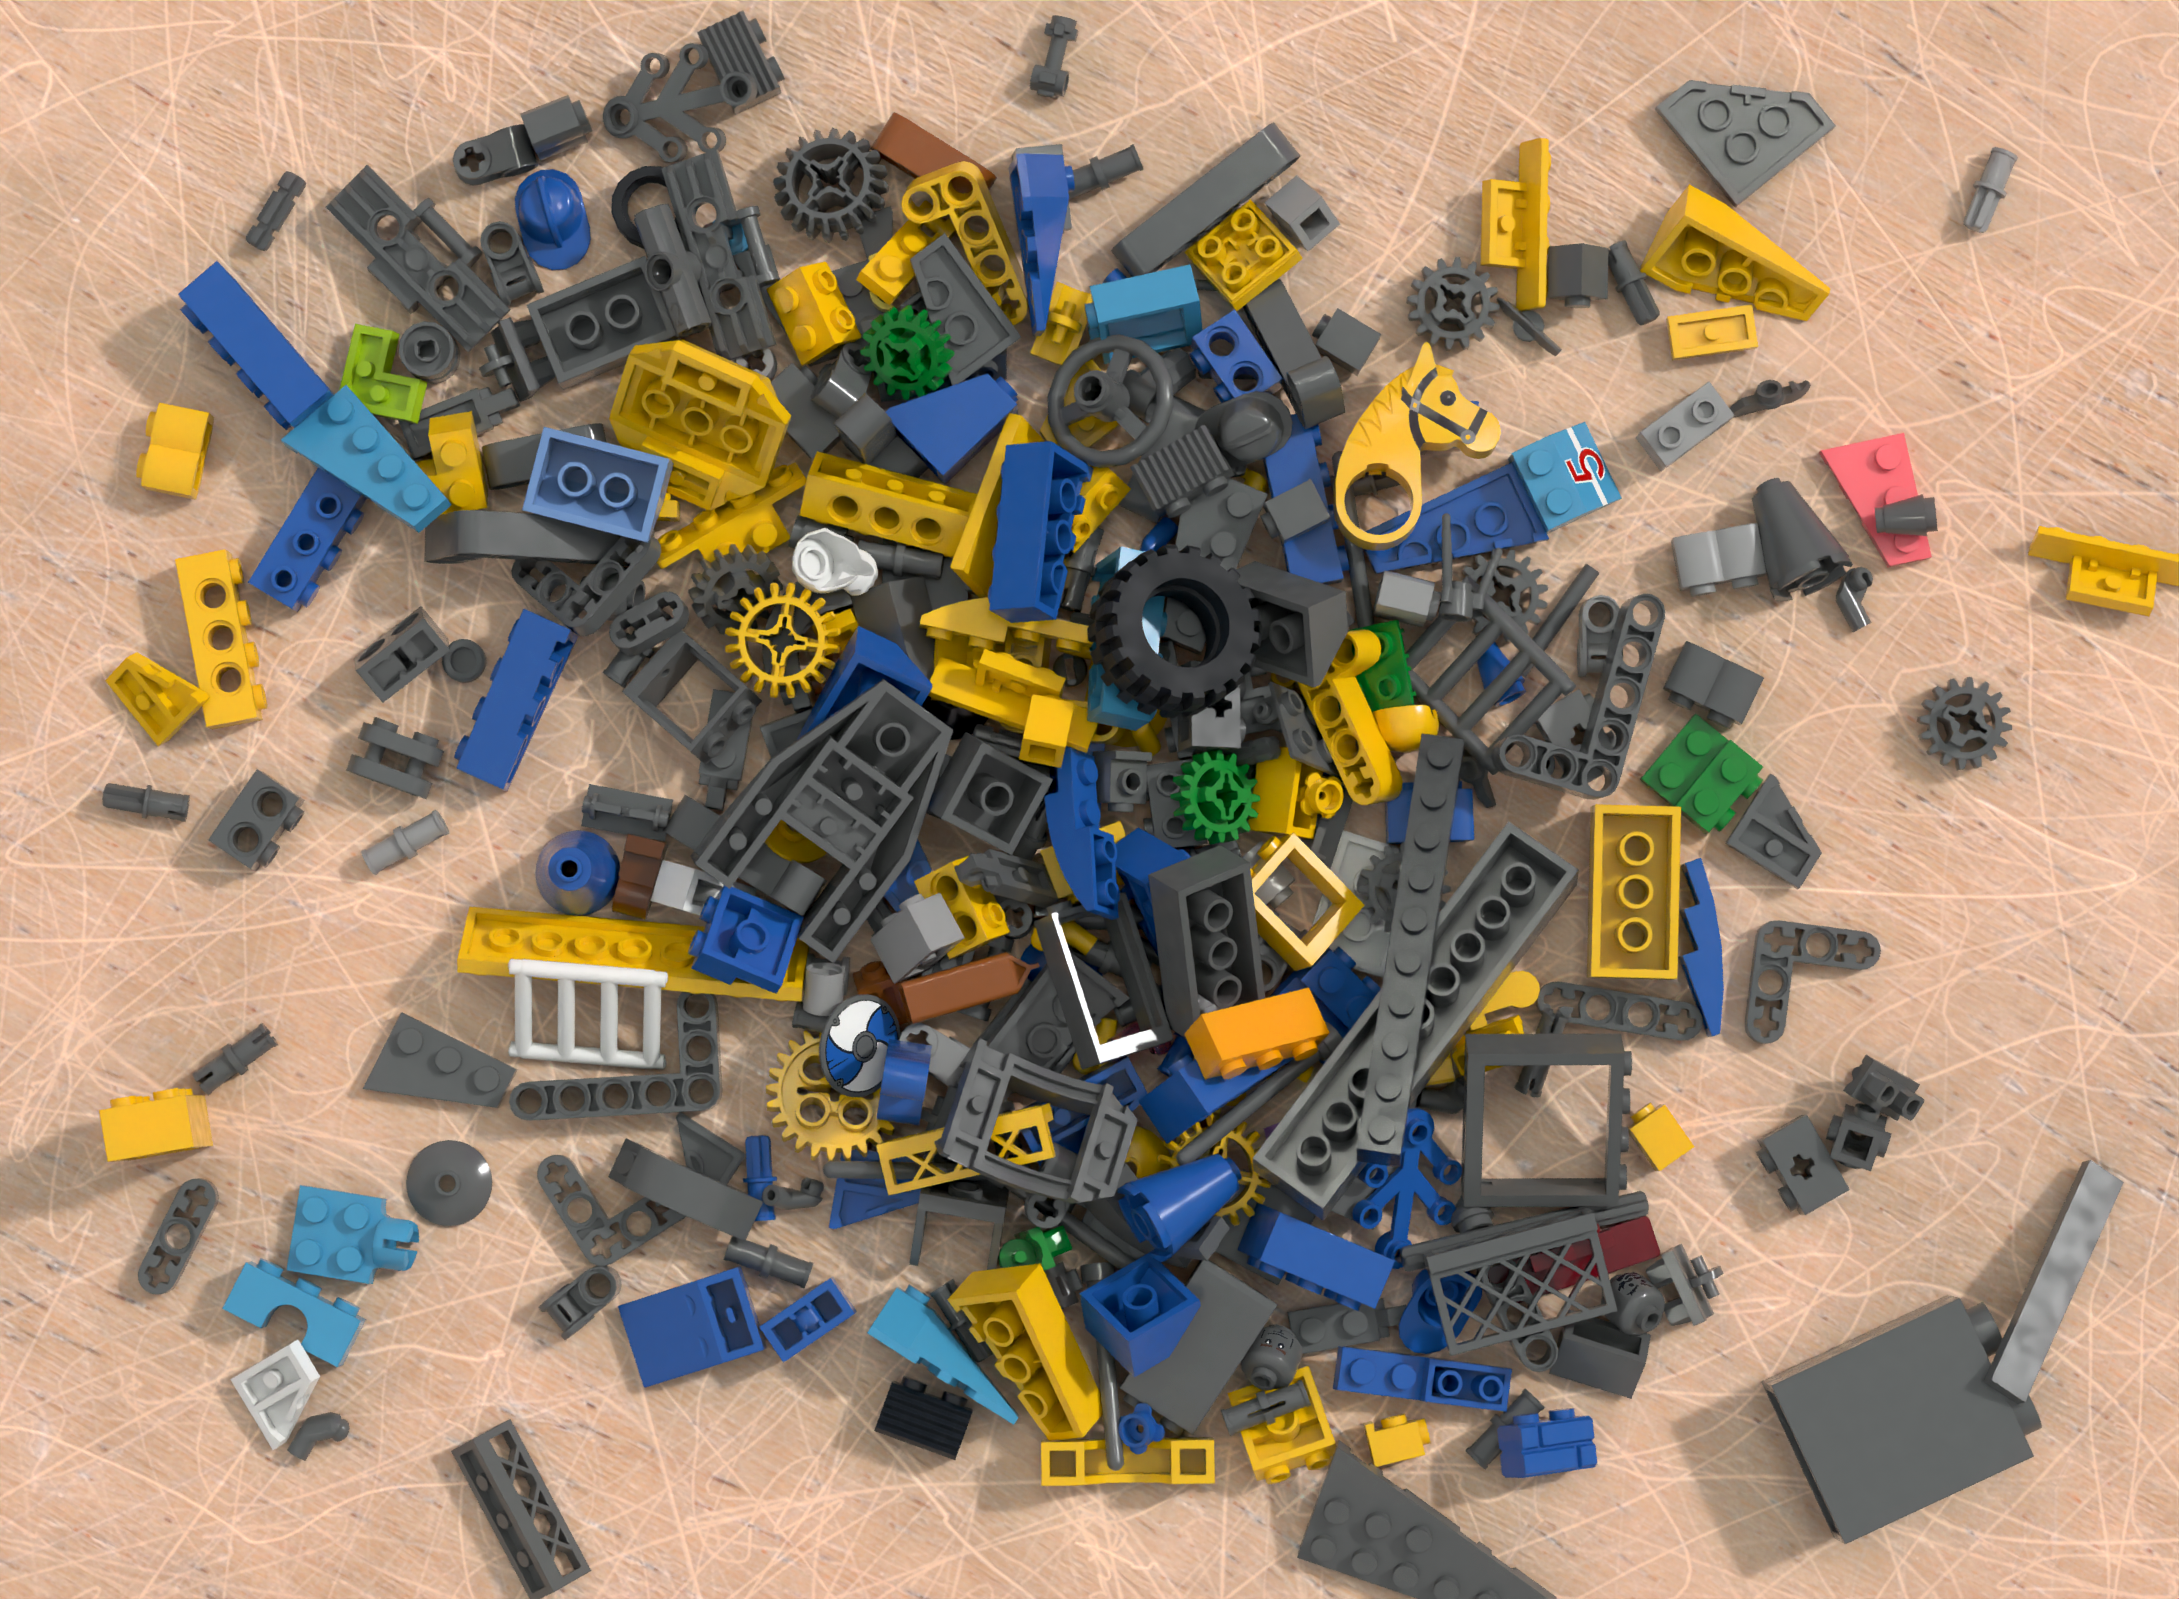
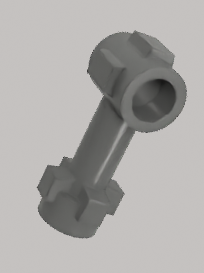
(1050, 79)

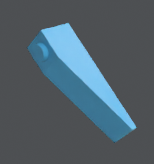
(924, 1338)

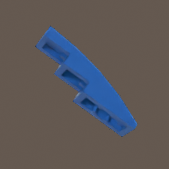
(1704, 965)

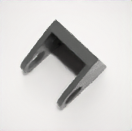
(964, 1199)

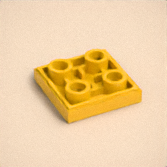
(1243, 255)

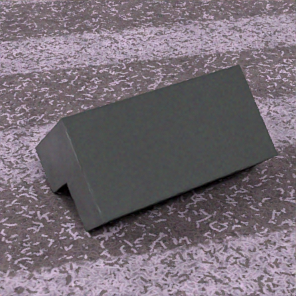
(895, 614)

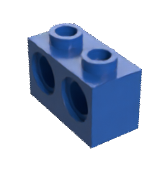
(1244, 359)

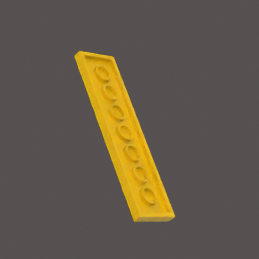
(499, 935)

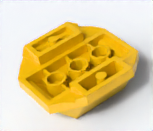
(704, 416)

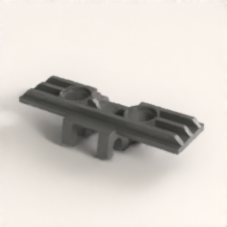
(702, 182)
(410, 267)

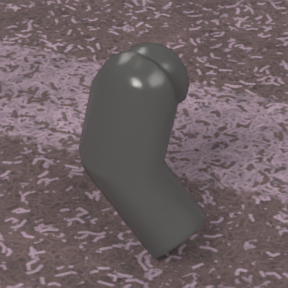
(1447, 1100)
(316, 1429)

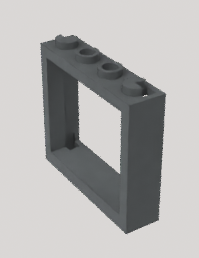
(1544, 1049)

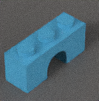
(330, 1325)

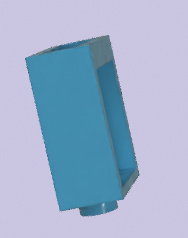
(1150, 307)

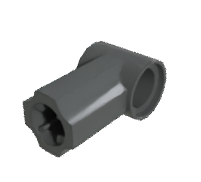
(1143, 387)

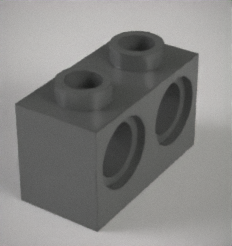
(402, 654)
(248, 813)

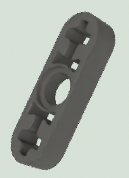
(173, 1269)

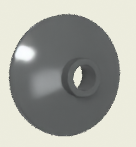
(471, 1187)

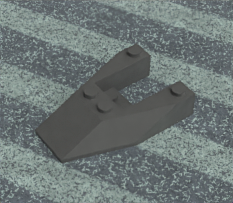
(854, 791)

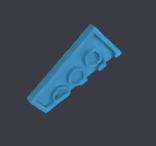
(361, 453)

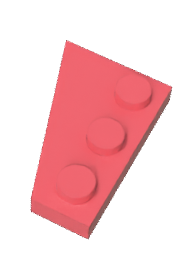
(1874, 476)

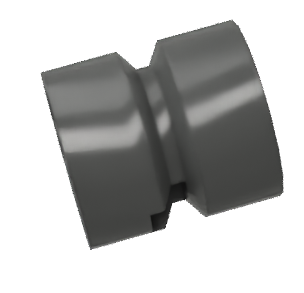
(429, 352)

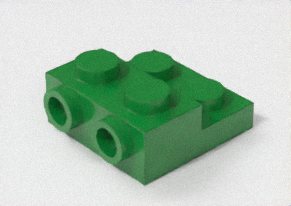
(1703, 775)

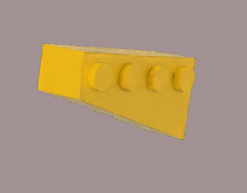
(1033, 1345)

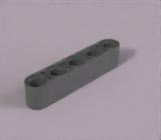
(1206, 202)

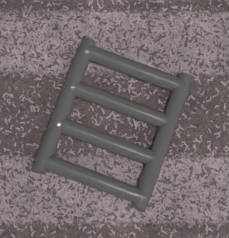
(1529, 654)

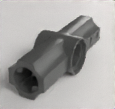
(672, 270)

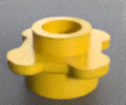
(1331, 796)

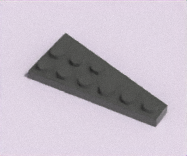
(1400, 1542)

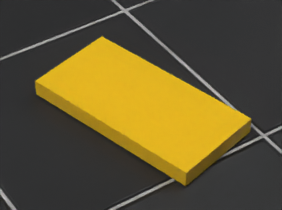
(973, 555)

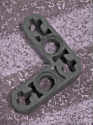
(581, 596)
(1782, 963)
(599, 1222)

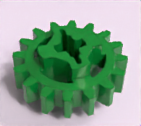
(887, 346)
(1215, 797)

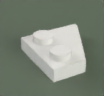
(278, 1391)

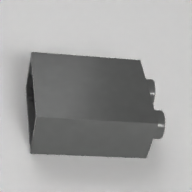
(1901, 1416)

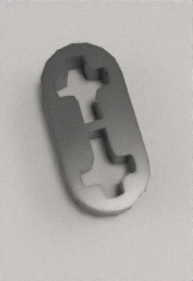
(649, 623)

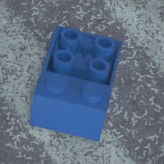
(692, 1327)

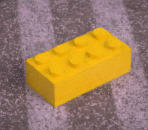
(1633, 892)

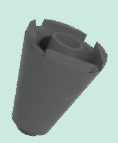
(1795, 542)

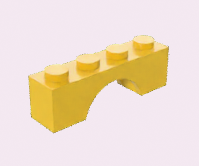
(1166, 1461)

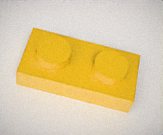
(1712, 332)

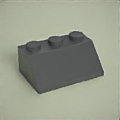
(1299, 622)

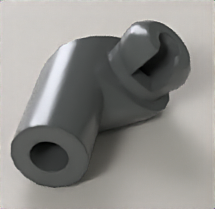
(1850, 595)
(794, 1199)

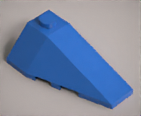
(1040, 206)
(862, 665)

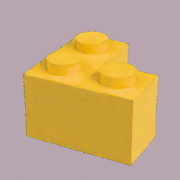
(456, 462)

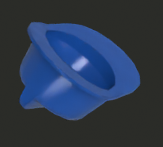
(552, 219)
(1420, 1322)

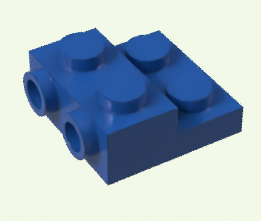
(745, 939)
(1334, 988)

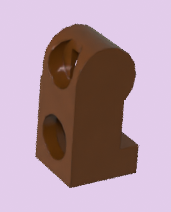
(638, 876)

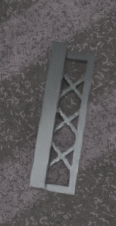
(513, 1515)

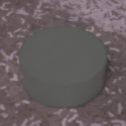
(464, 661)

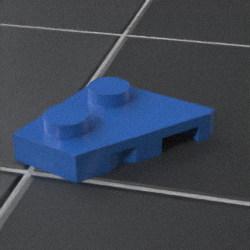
(867, 1198)

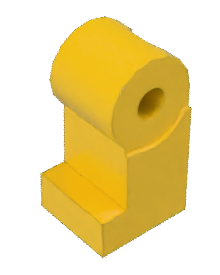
(1517, 991)

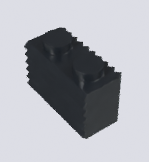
(924, 1418)

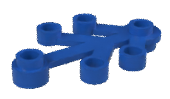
(1403, 1185)

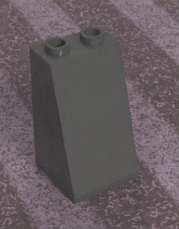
(1207, 1353)

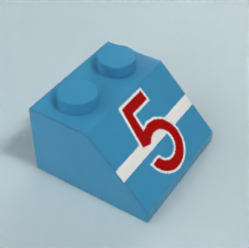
(1565, 476)

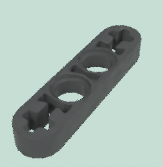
(1619, 1006)

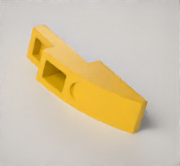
(985, 629)

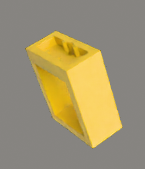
(1344, 907)

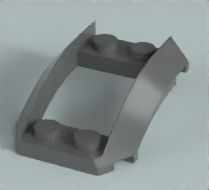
(977, 1106)

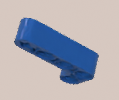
(904, 1082)

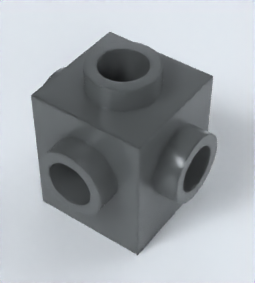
(1858, 1150)

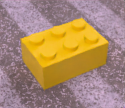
(147, 1128)

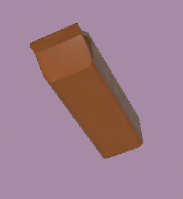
(963, 986)

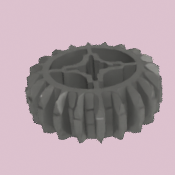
(849, 157)

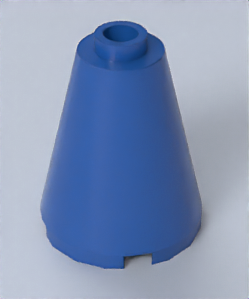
(591, 885)
(1178, 1202)

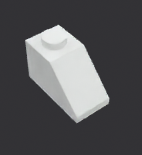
(688, 887)

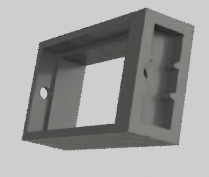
(1135, 973)

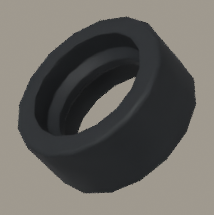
(622, 194)

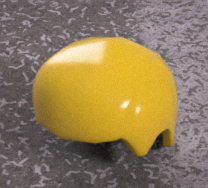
(1403, 726)

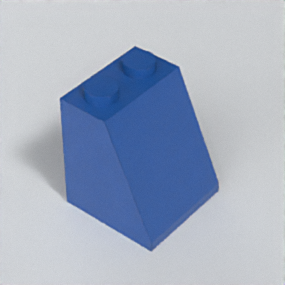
(954, 422)

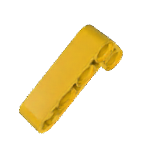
(976, 245)
(1370, 772)

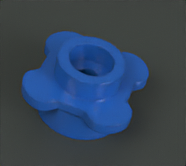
(1129, 1430)

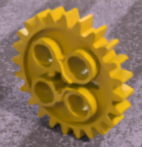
(831, 1132)

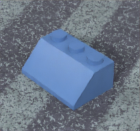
(597, 485)

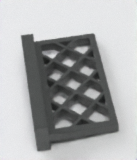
(1511, 1244)

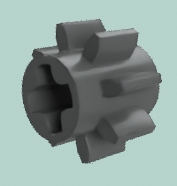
(1064, 1284)

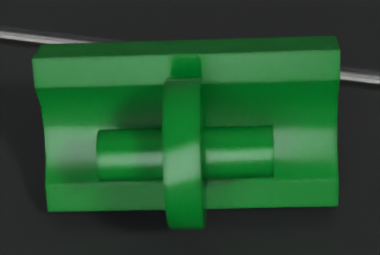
(1034, 1247)

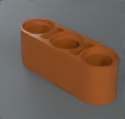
(921, 153)

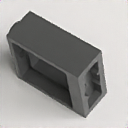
(665, 672)

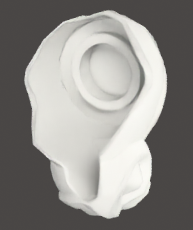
(832, 563)

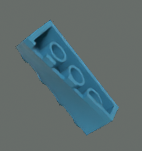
(1102, 700)

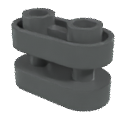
(383, 736)

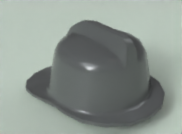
(1248, 426)

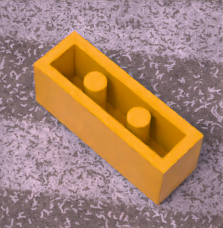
(1257, 1034)

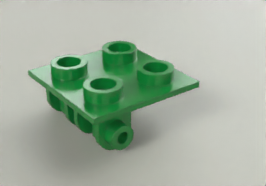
(1388, 680)

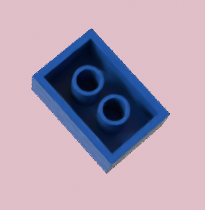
(1314, 1258)

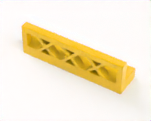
(924, 1141)

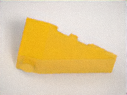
(1720, 253)

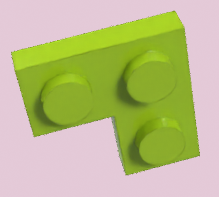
(370, 376)

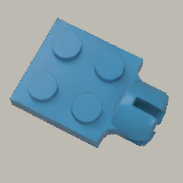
(347, 1236)

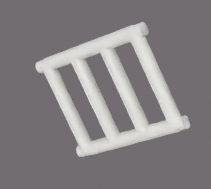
(565, 1048)

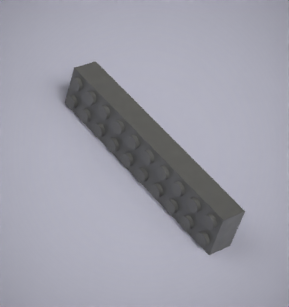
(1476, 947)

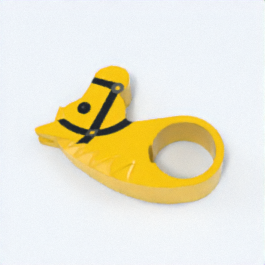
(1408, 416)

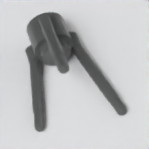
(1457, 597)

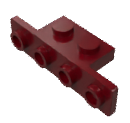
(1621, 1247)

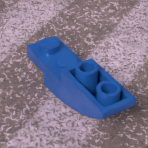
(1082, 849)
(1422, 1378)

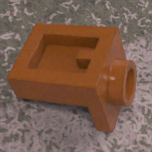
(876, 981)

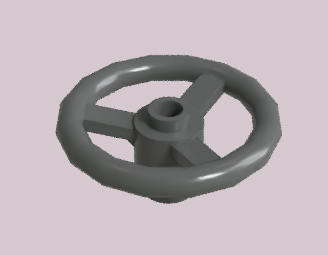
(1108, 399)

